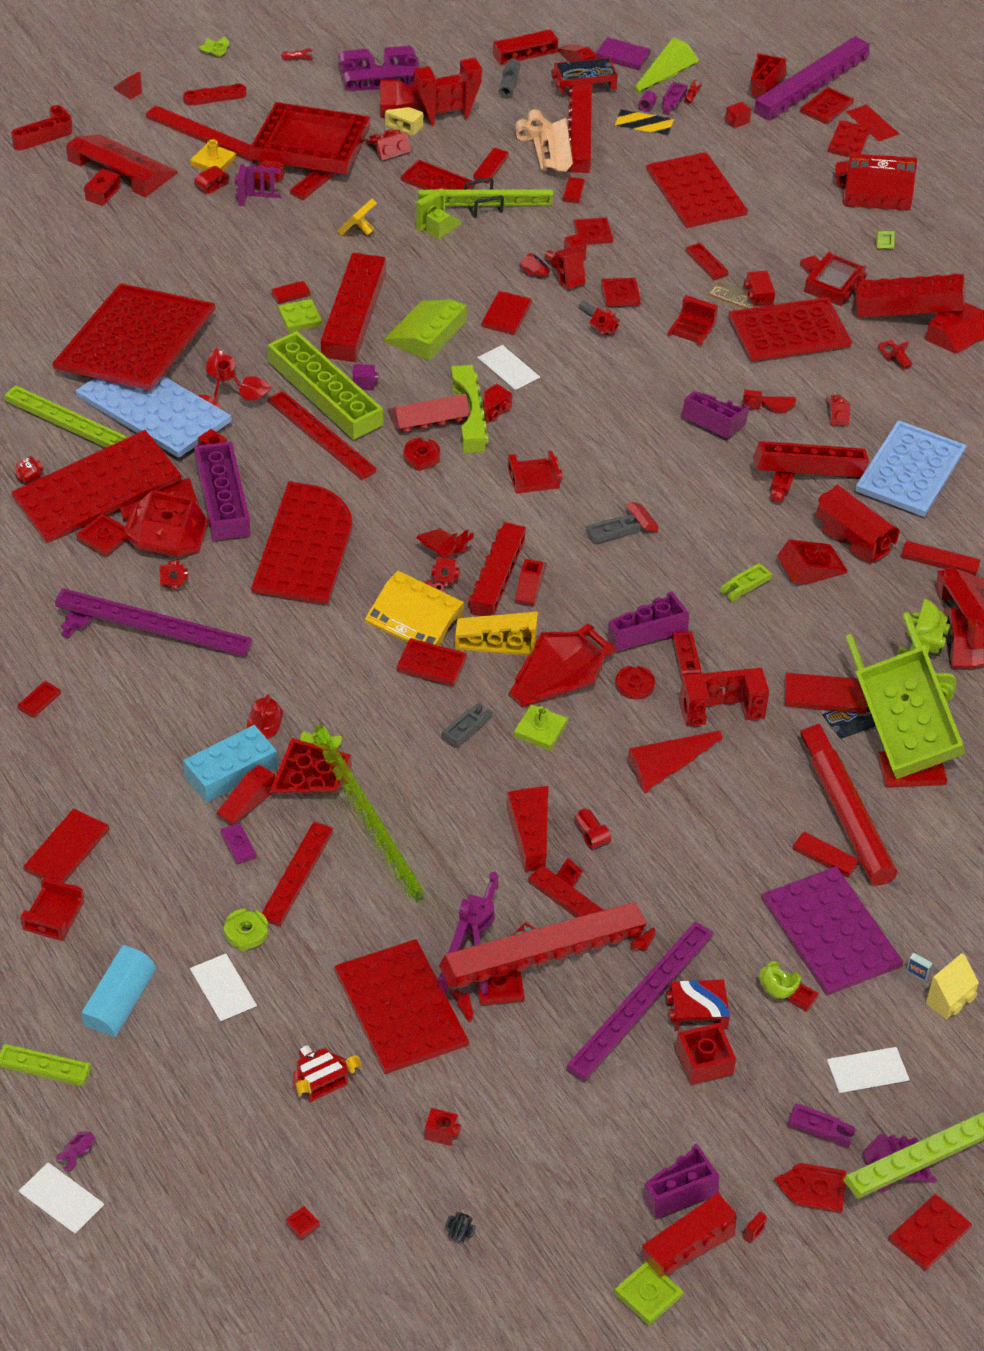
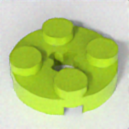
(246, 939)

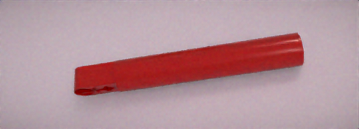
(849, 807)

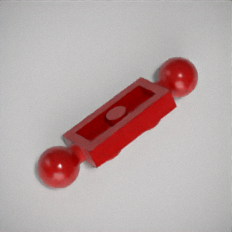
(781, 485)

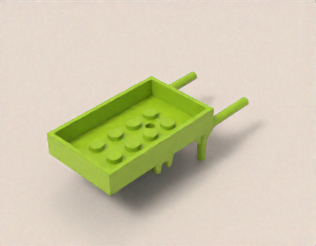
(915, 730)

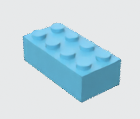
(227, 762)

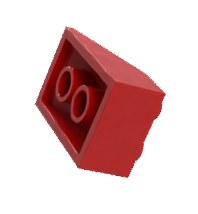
(810, 561)

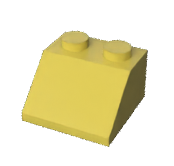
(952, 987)

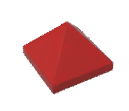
(570, 872)

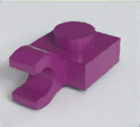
(75, 620)
(77, 1146)

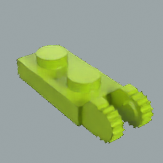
(746, 581)

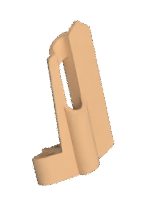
(547, 138)

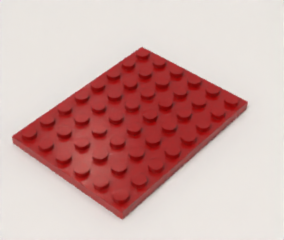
(134, 336)

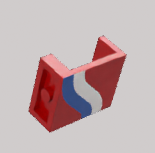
(698, 1001)

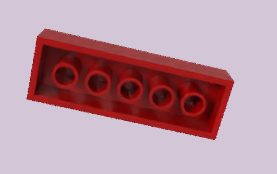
(911, 295)

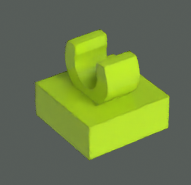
(885, 238)

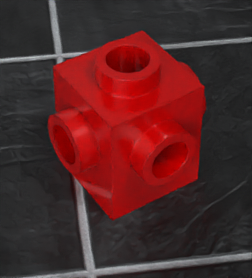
(605, 321)
(441, 564)
(165, 574)

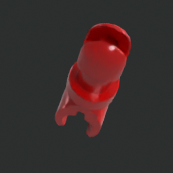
(297, 54)
(692, 92)

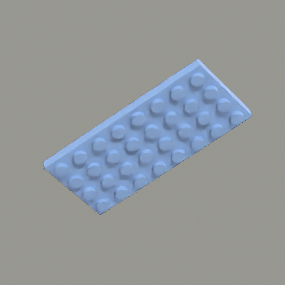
(166, 412)

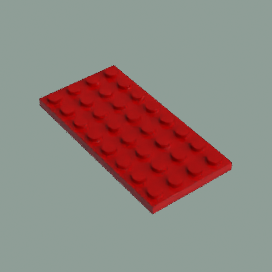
(96, 485)

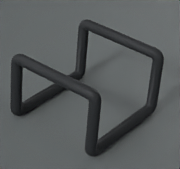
(474, 212)

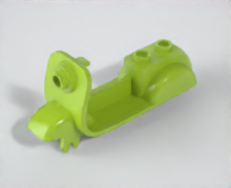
(931, 626)

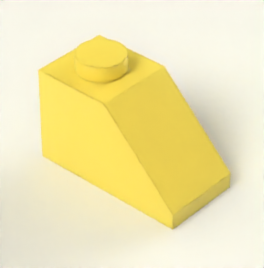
(405, 119)

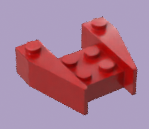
(448, 92)

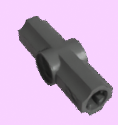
(509, 78)

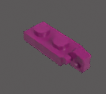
(673, 96)

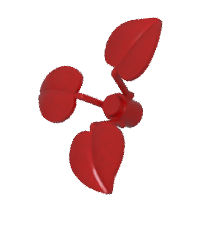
(222, 367)

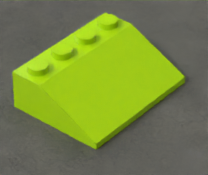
(428, 327)

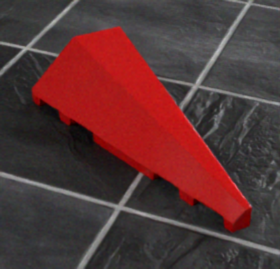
(661, 759)

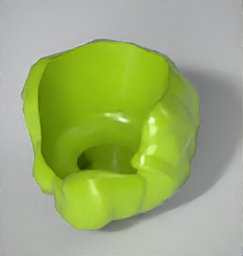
(778, 982)

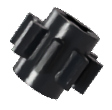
(460, 1226)

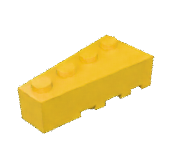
(498, 633)

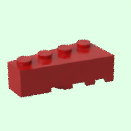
(529, 823)
(691, 1236)

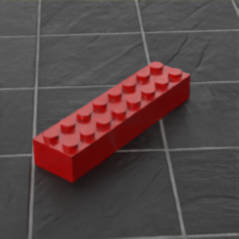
(353, 307)

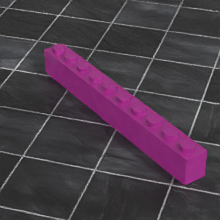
(811, 78)

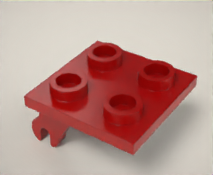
(445, 543)

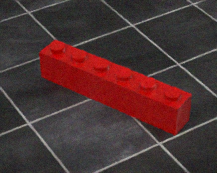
(810, 459)
(497, 570)

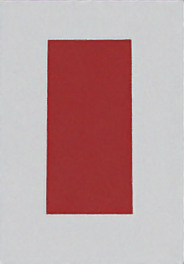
(879, 127)

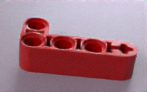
(43, 131)

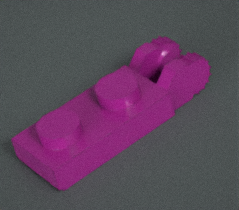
(821, 1125)

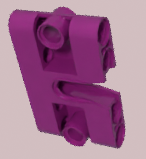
(362, 73)

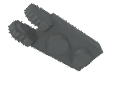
(613, 528)
(466, 725)

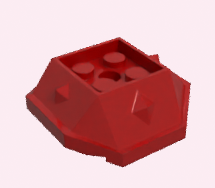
(166, 524)

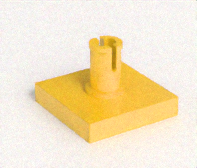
(211, 156)
(358, 218)

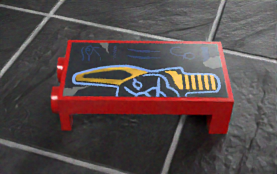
(584, 72)

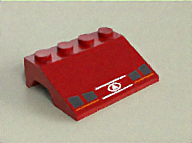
(880, 181)

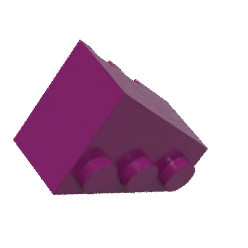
(714, 414)
(682, 1184)

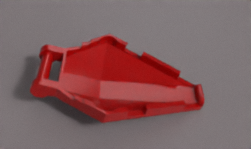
(560, 665)

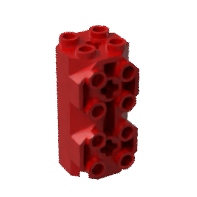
(852, 520)

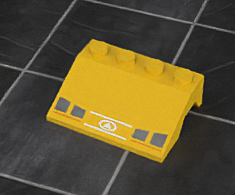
(414, 610)

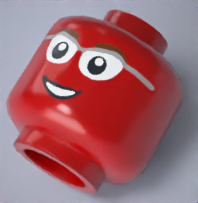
(29, 470)

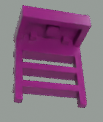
(246, 183)
(885, 1146)

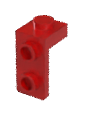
(839, 410)

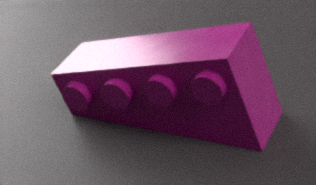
(649, 623)

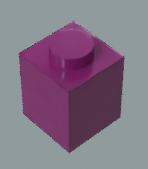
(365, 376)

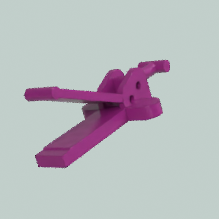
(475, 917)

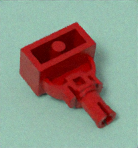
(568, 265)

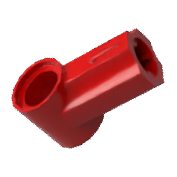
(594, 833)

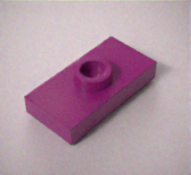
(238, 843)

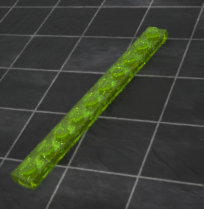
(370, 818)

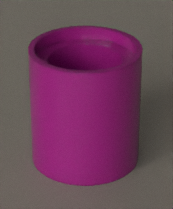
(647, 101)

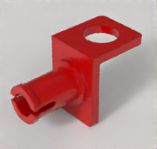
(897, 352)

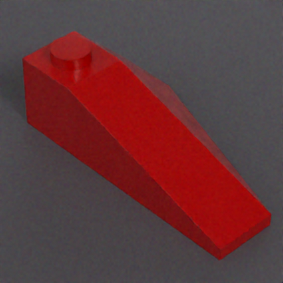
(398, 95)

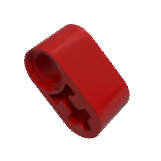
(211, 179)

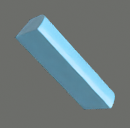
(118, 991)

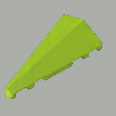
(673, 58)

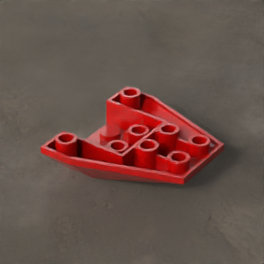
(961, 652)

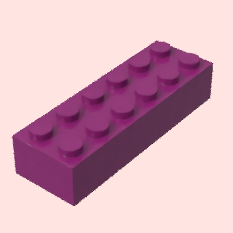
(222, 491)

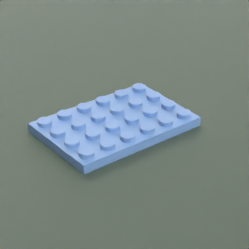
(911, 468)

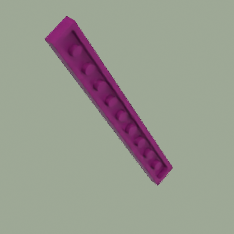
(153, 622)
(639, 1001)

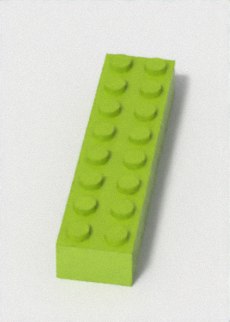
(325, 385)

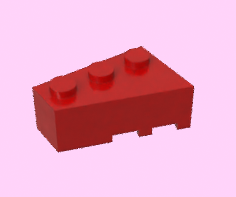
(767, 73)

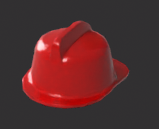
(266, 716)

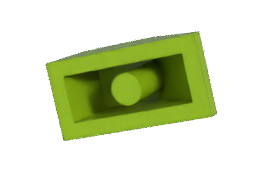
(440, 223)

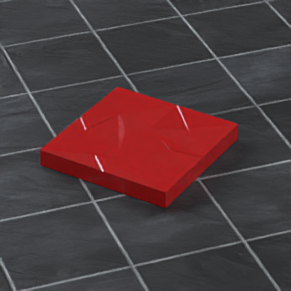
(310, 137)

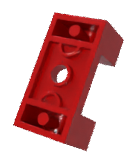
(740, 686)

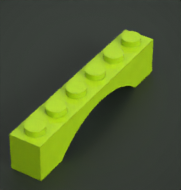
(473, 431)

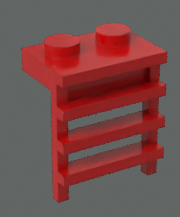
(695, 320)

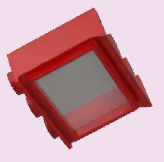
(835, 279)

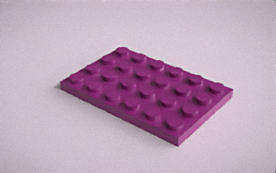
(831, 930)

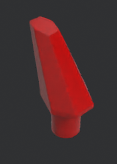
(643, 940)
(464, 1003)

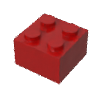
(705, 1053)

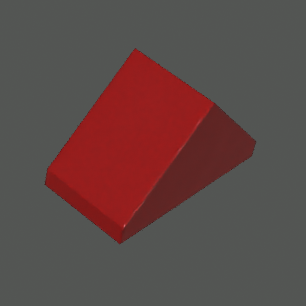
(130, 86)

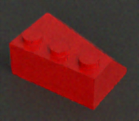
(957, 329)
(306, 770)

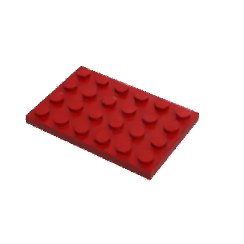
(696, 190)
(789, 329)
(401, 1006)

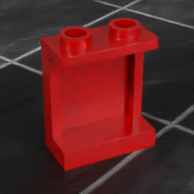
(534, 474)
(53, 909)

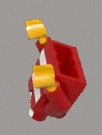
(321, 1072)

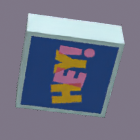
(919, 966)

